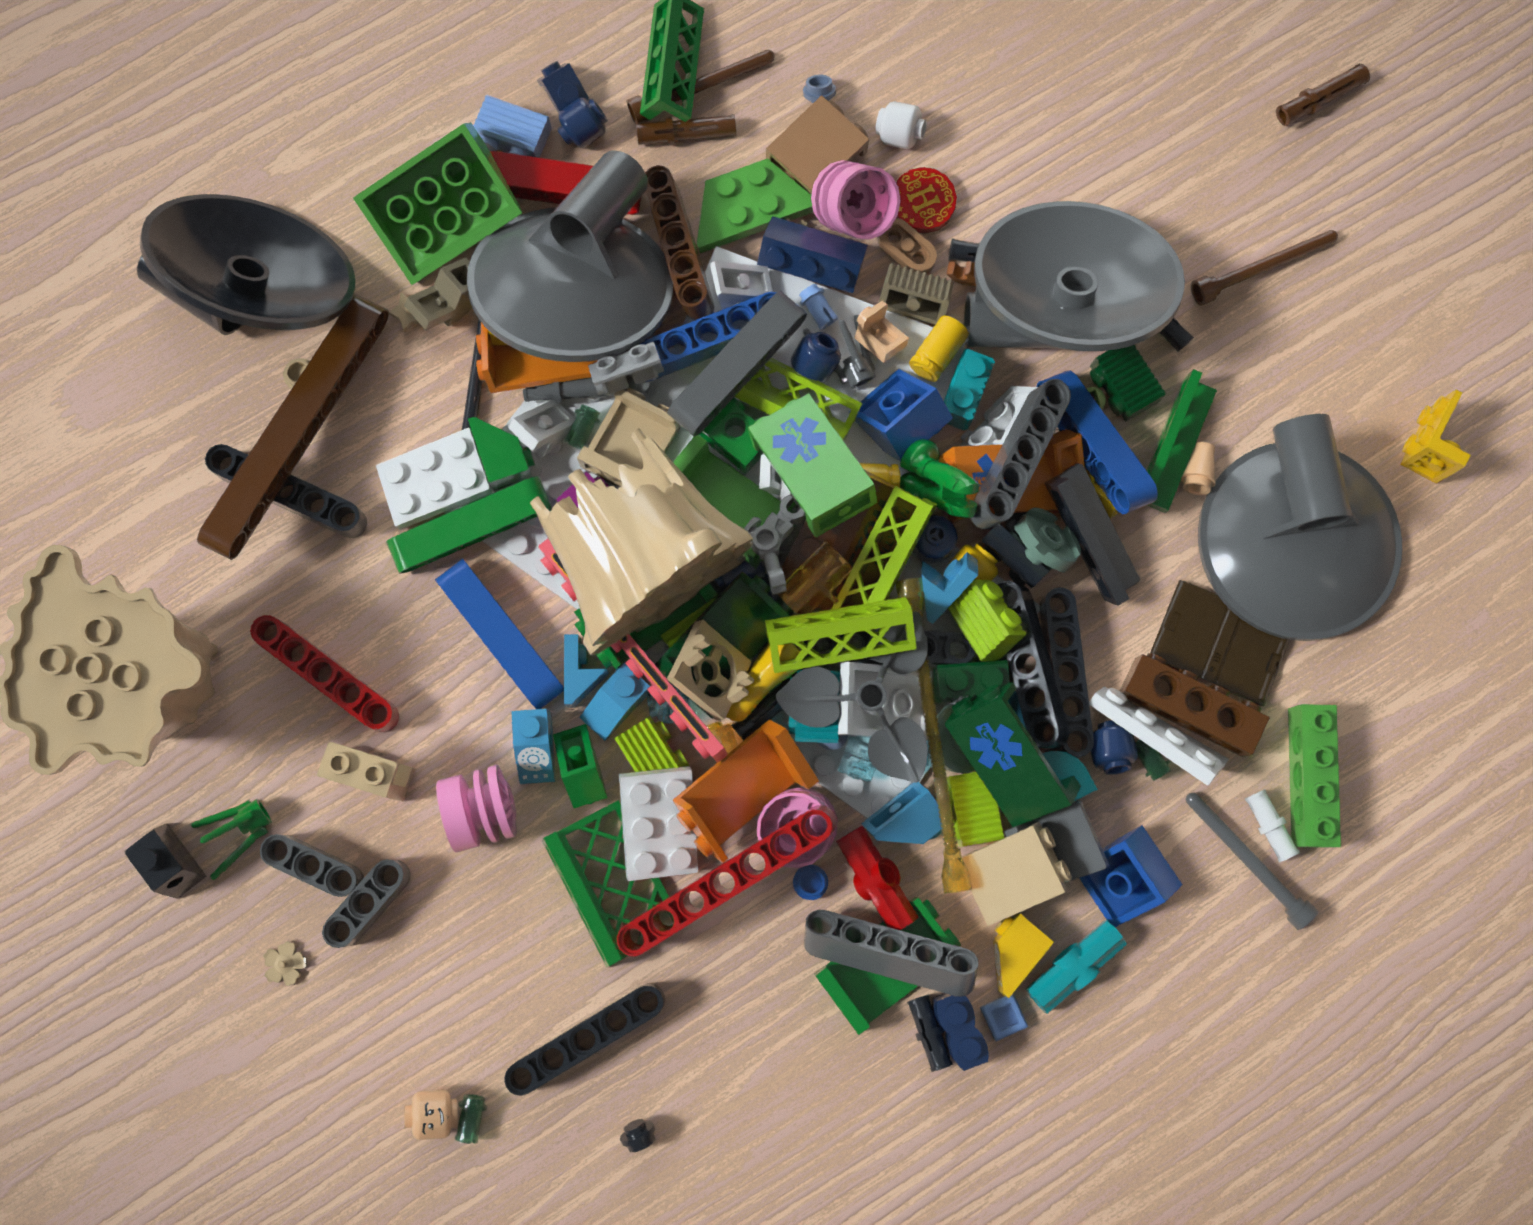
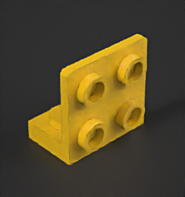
(1425, 450)

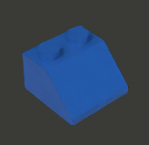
(902, 413)
(1134, 880)

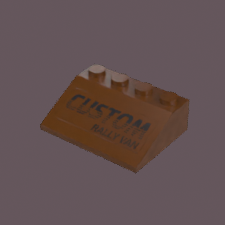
(850, 539)

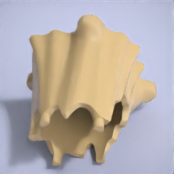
(639, 546)
(97, 667)

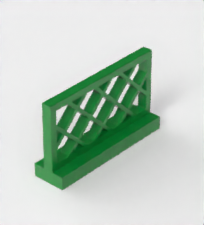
(581, 889)

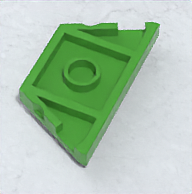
(745, 202)

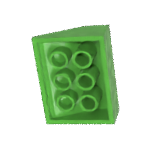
(439, 203)

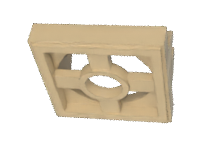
(691, 655)

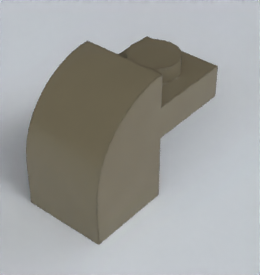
(445, 300)

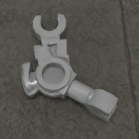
(769, 537)

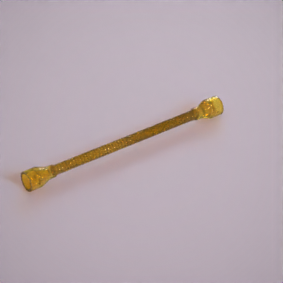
(954, 872)

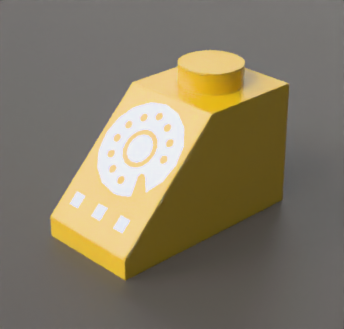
(1017, 951)

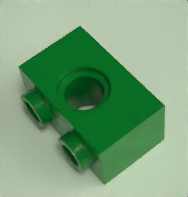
(736, 450)

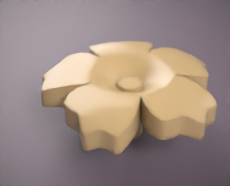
(284, 963)

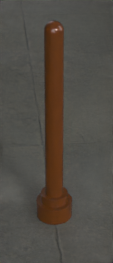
(709, 80)
(1208, 288)

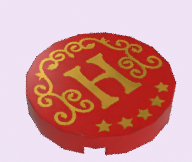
(926, 199)

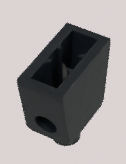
(161, 859)

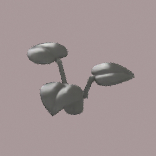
(898, 749)

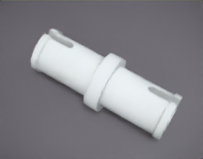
(1272, 825)

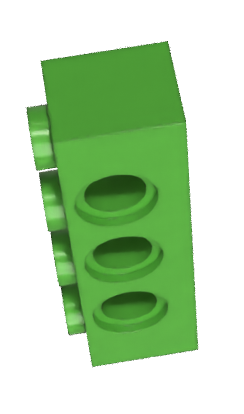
(1314, 776)

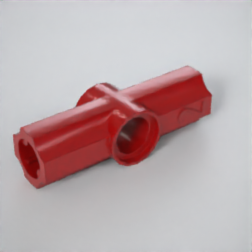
(877, 879)

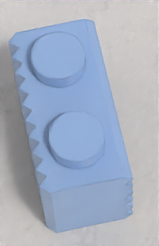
(512, 128)

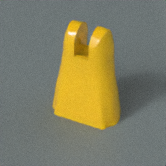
(764, 680)

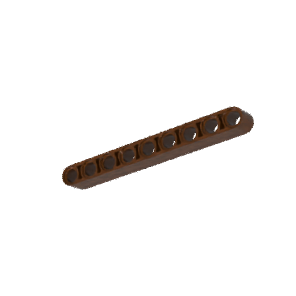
(292, 428)

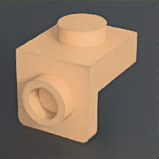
(878, 333)

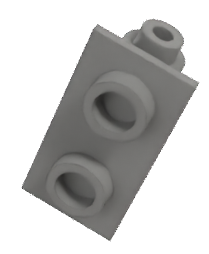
(611, 372)

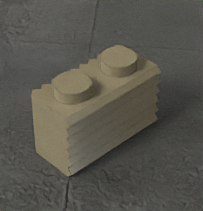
(916, 294)

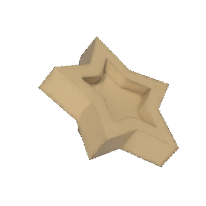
(401, 313)

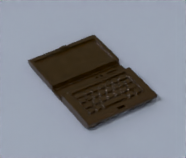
(1218, 645)

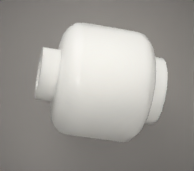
(900, 125)

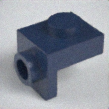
(561, 84)

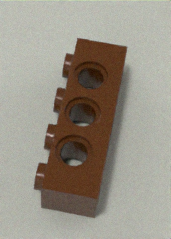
(1247, 719)

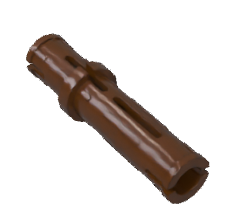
(1311, 100)
(725, 126)

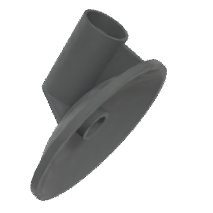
(576, 274)
(1072, 280)
(1300, 536)

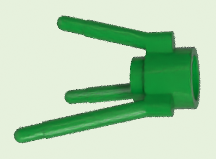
(248, 817)

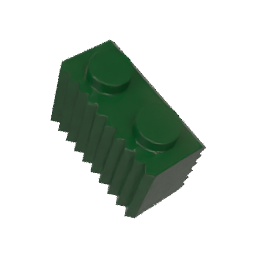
(1126, 381)
(967, 679)

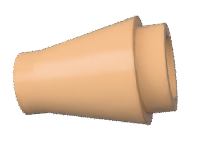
(1200, 470)

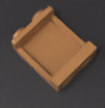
(815, 141)

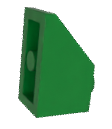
(501, 455)
(579, 766)

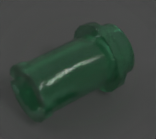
(582, 426)
(1152, 761)
(470, 1118)

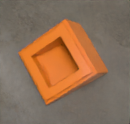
(1064, 451)

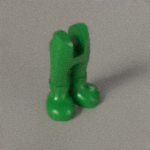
(926, 471)

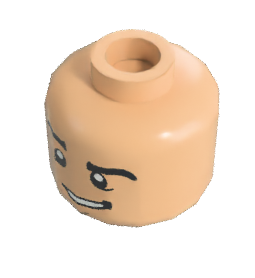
(431, 1115)

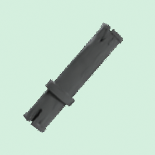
(563, 390)

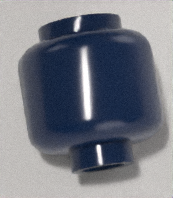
(582, 122)
(816, 356)
(946, 539)
(1113, 748)

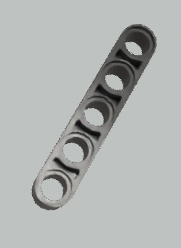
(737, 363)
(1030, 443)
(890, 952)

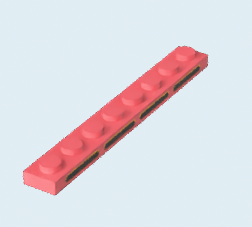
(641, 665)

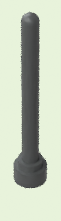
(1298, 911)

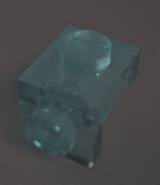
(856, 760)

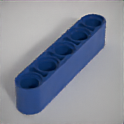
(690, 333)
(1104, 450)
(500, 634)

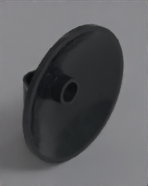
(244, 264)

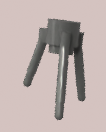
(858, 367)

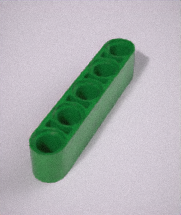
(467, 525)

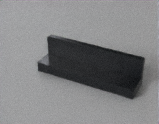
(1096, 535)

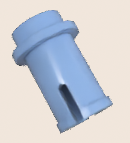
(818, 306)

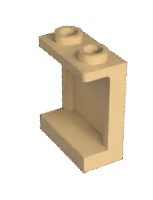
(613, 441)
(365, 771)
(1016, 873)

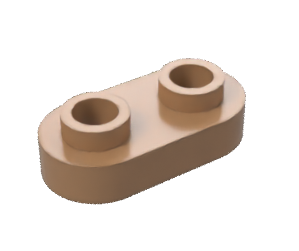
(909, 246)

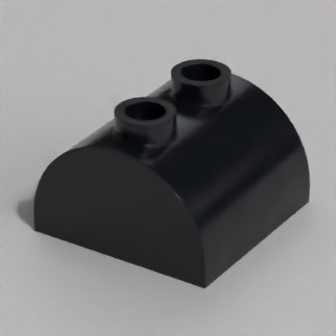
(1007, 546)

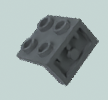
(1073, 838)

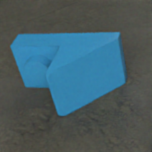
(944, 589)
(578, 681)

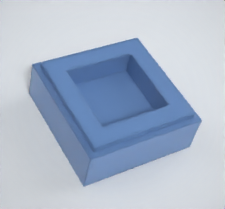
(1003, 1017)

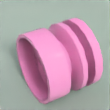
(855, 199)
(787, 807)
(469, 810)

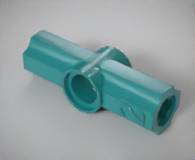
(1076, 966)

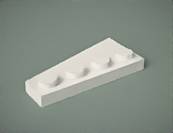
(1169, 741)

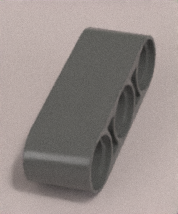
(296, 859)
(350, 910)

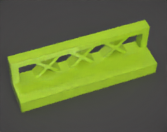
(771, 399)
(900, 555)
(838, 622)

